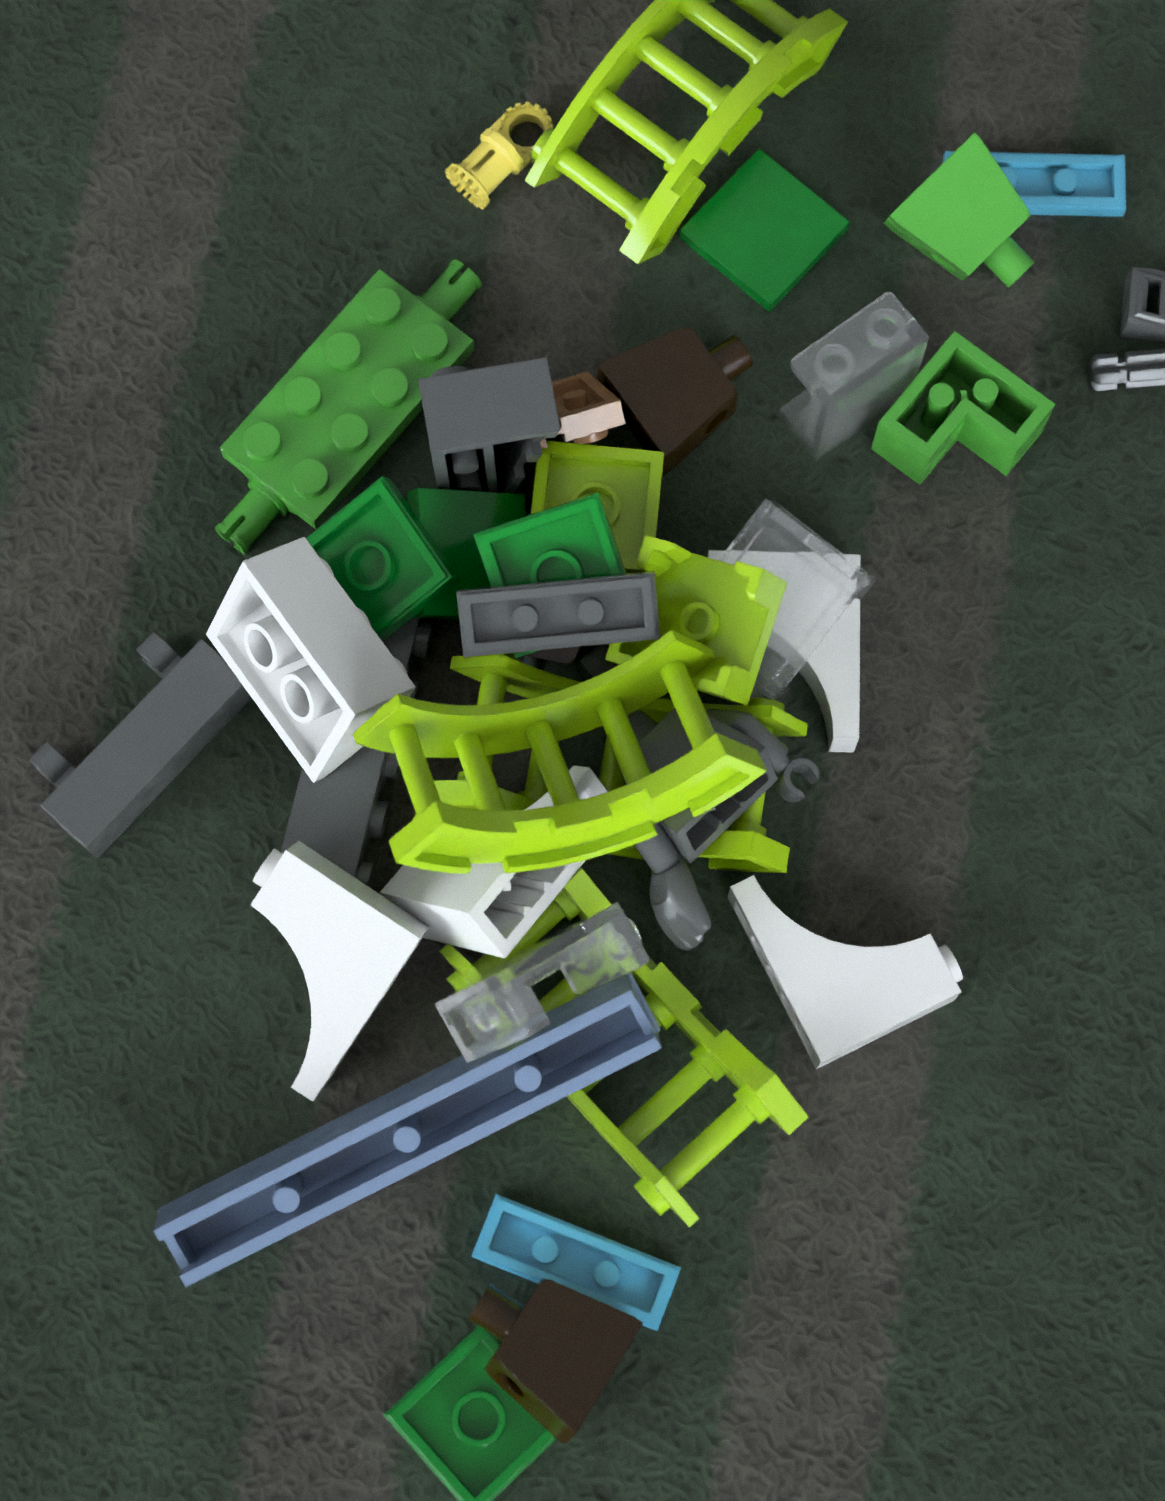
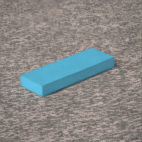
(1066, 182)
(598, 1267)

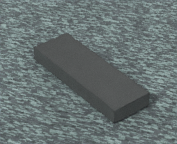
(559, 614)

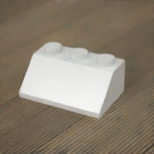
(305, 654)

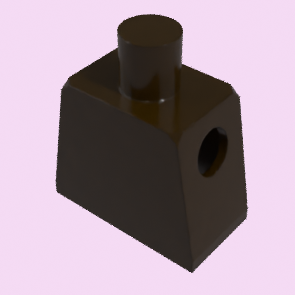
(675, 390)
(554, 1351)

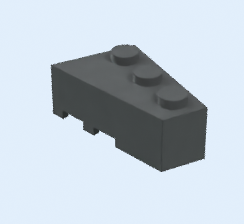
(488, 423)

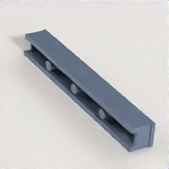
(406, 1130)

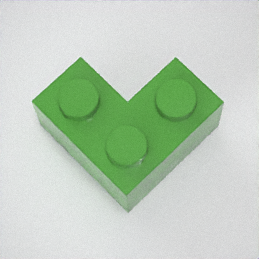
(965, 400)

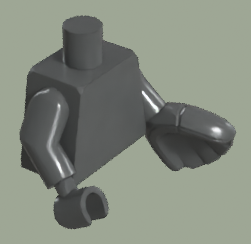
(672, 885)

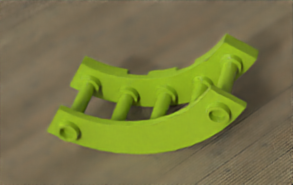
(730, 110)
(574, 828)
(736, 849)
(716, 1054)

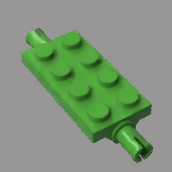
(344, 401)

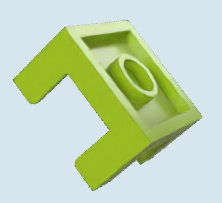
(624, 477)
(716, 606)

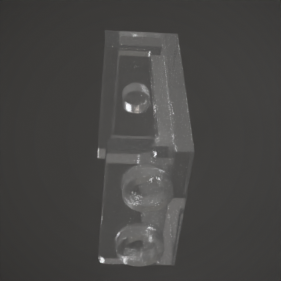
(854, 374)
(816, 593)
(501, 1003)

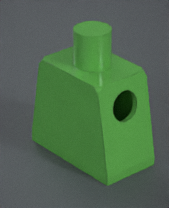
(966, 216)

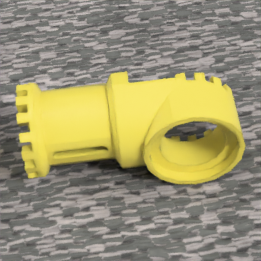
(496, 155)

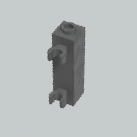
(145, 748)

